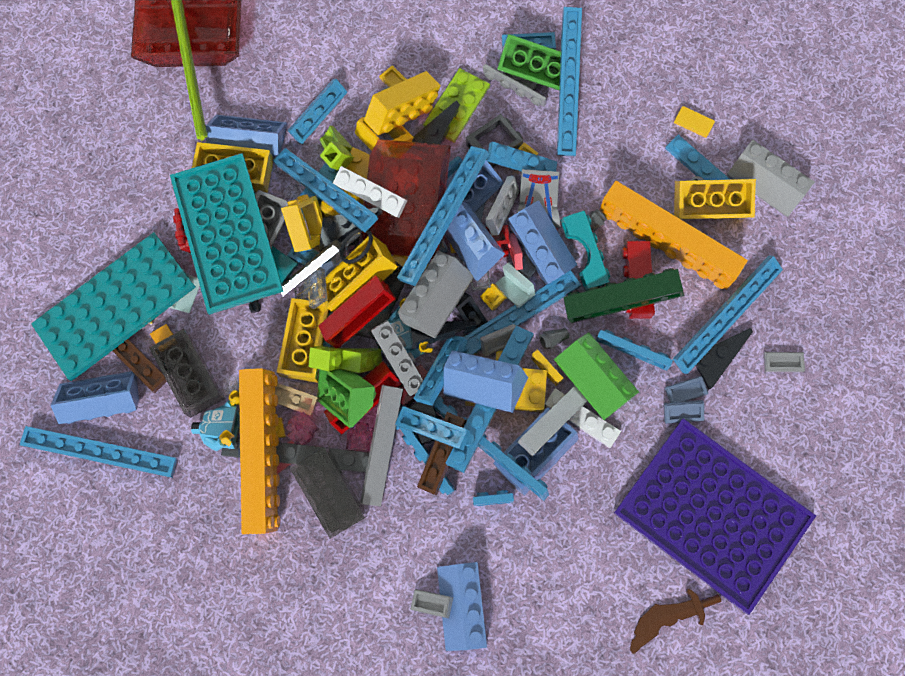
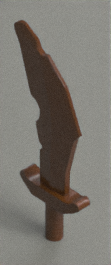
(668, 615)

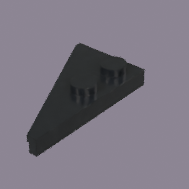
(438, 128)
(338, 228)
(446, 332)
(720, 356)

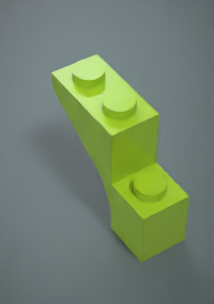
(336, 149)
(348, 359)

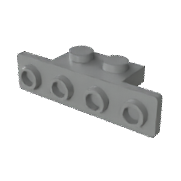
(521, 86)
(397, 356)

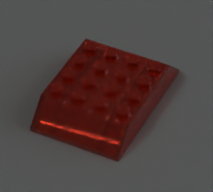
(211, 28)
(414, 173)

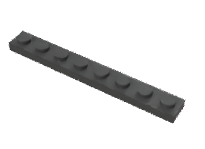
(295, 453)

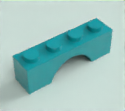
(578, 228)

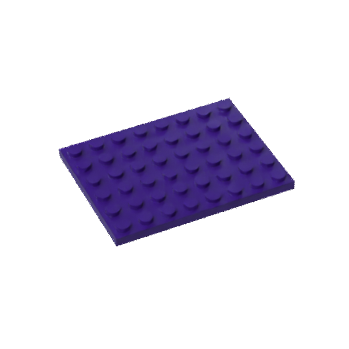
(715, 516)

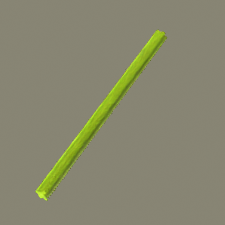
(189, 69)

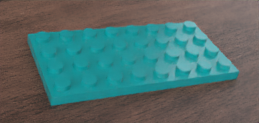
(226, 234)
(112, 306)

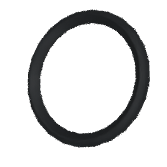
(362, 254)

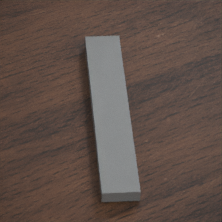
(552, 421)
(381, 446)

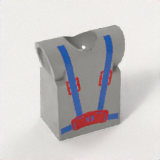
(540, 186)

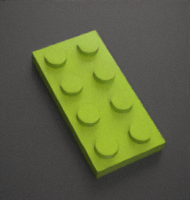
(468, 92)

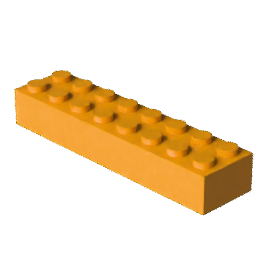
(672, 236)
(258, 451)

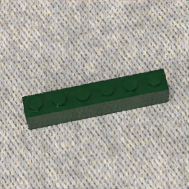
(624, 296)

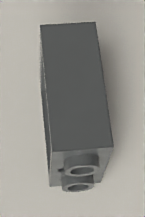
(505, 123)

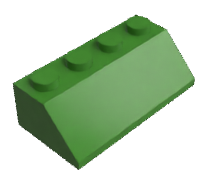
(530, 61)
(596, 375)
(345, 395)

